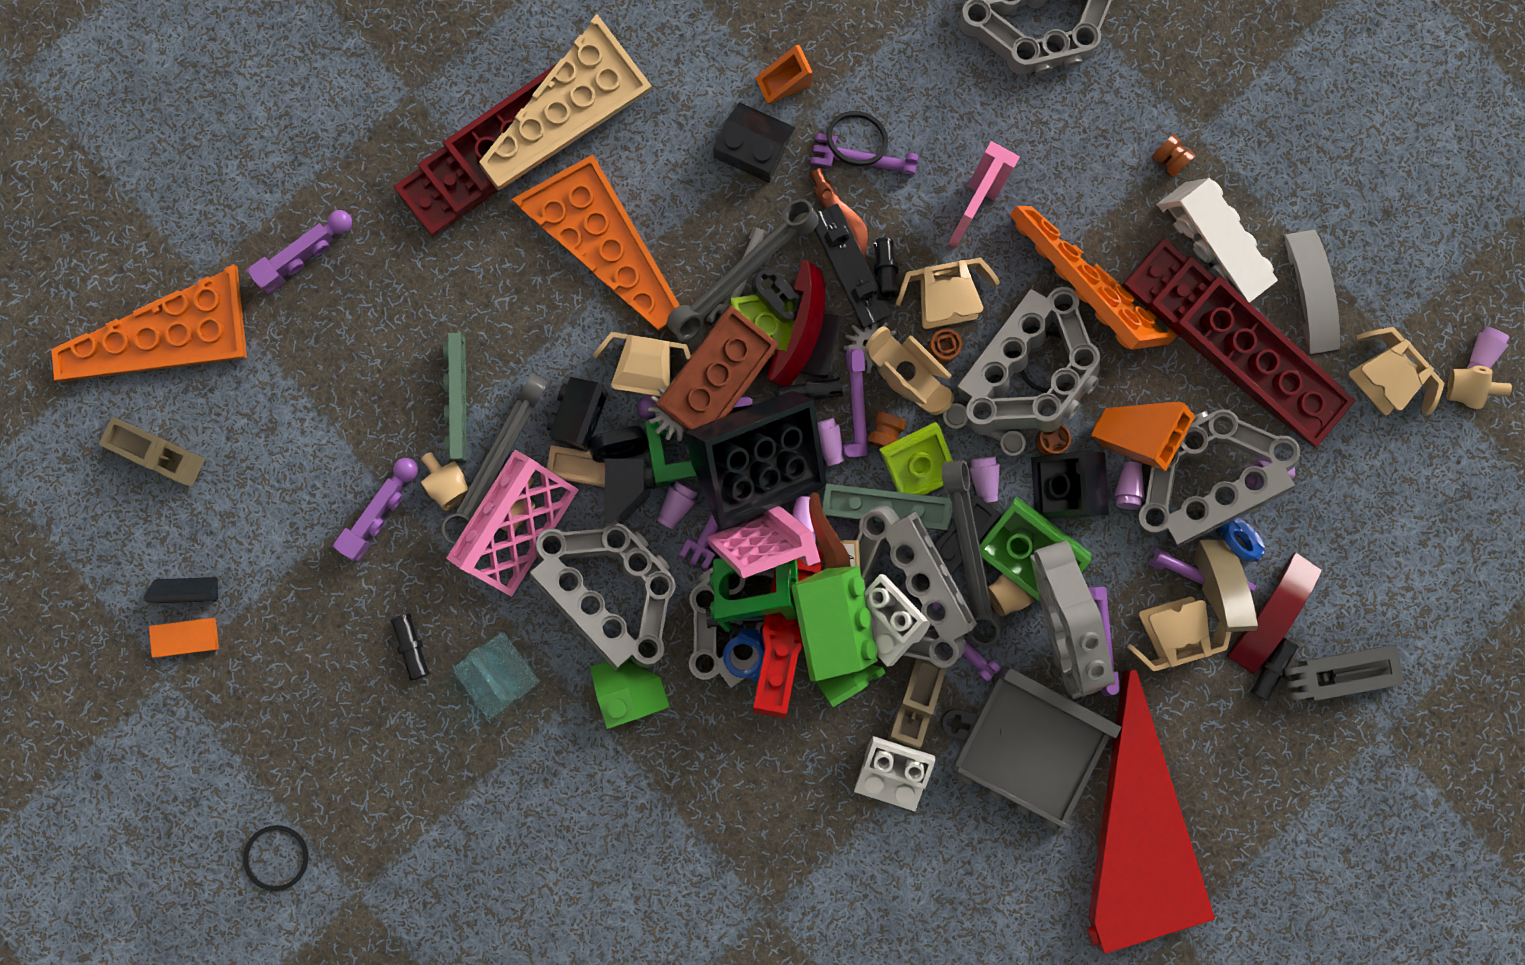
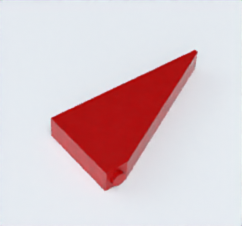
(1145, 860)

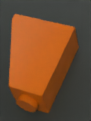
(1144, 431)

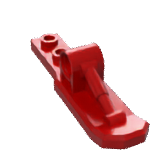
(782, 647)

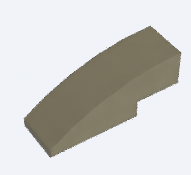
(151, 451)
(1226, 585)
(916, 704)

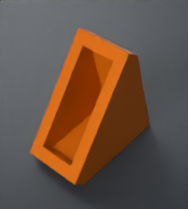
(785, 76)

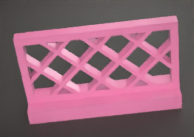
(986, 181)
(496, 513)
(765, 543)

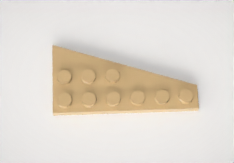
(574, 98)

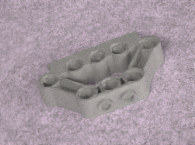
(1007, 40)
(1024, 411)
(1243, 437)
(594, 544)
(926, 561)
(1072, 621)
(706, 638)

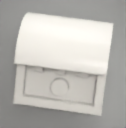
(893, 620)
(894, 773)

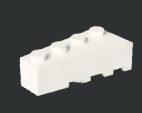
(1219, 236)

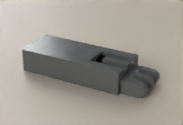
(1350, 671)

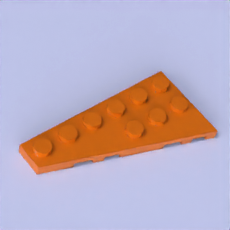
(592, 225)
(1093, 285)
(172, 332)

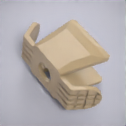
(949, 292)
(643, 363)
(1392, 378)
(923, 387)
(1179, 634)

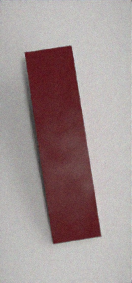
(451, 178)
(1239, 341)

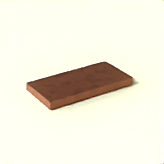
(717, 371)

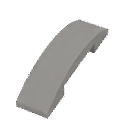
(1315, 290)

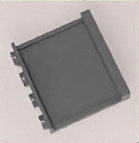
(1042, 751)

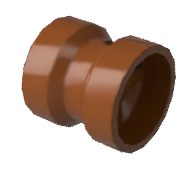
(1173, 155)
(941, 350)
(887, 430)
(1059, 437)

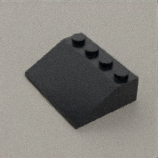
(758, 457)

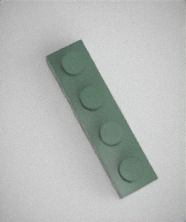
(455, 384)
(854, 502)

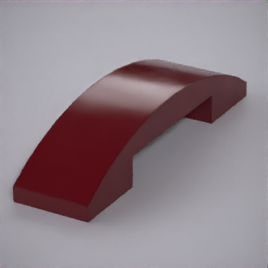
(807, 327)
(1276, 614)

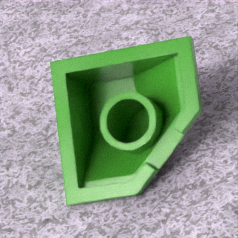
(844, 686)
(627, 692)

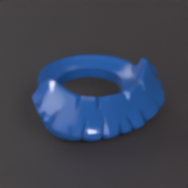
(1247, 535)
(751, 638)

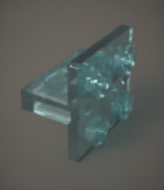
(495, 675)

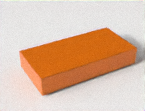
(183, 637)

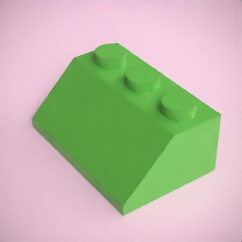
(1016, 538)
(834, 622)

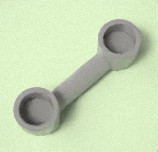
(1011, 441)

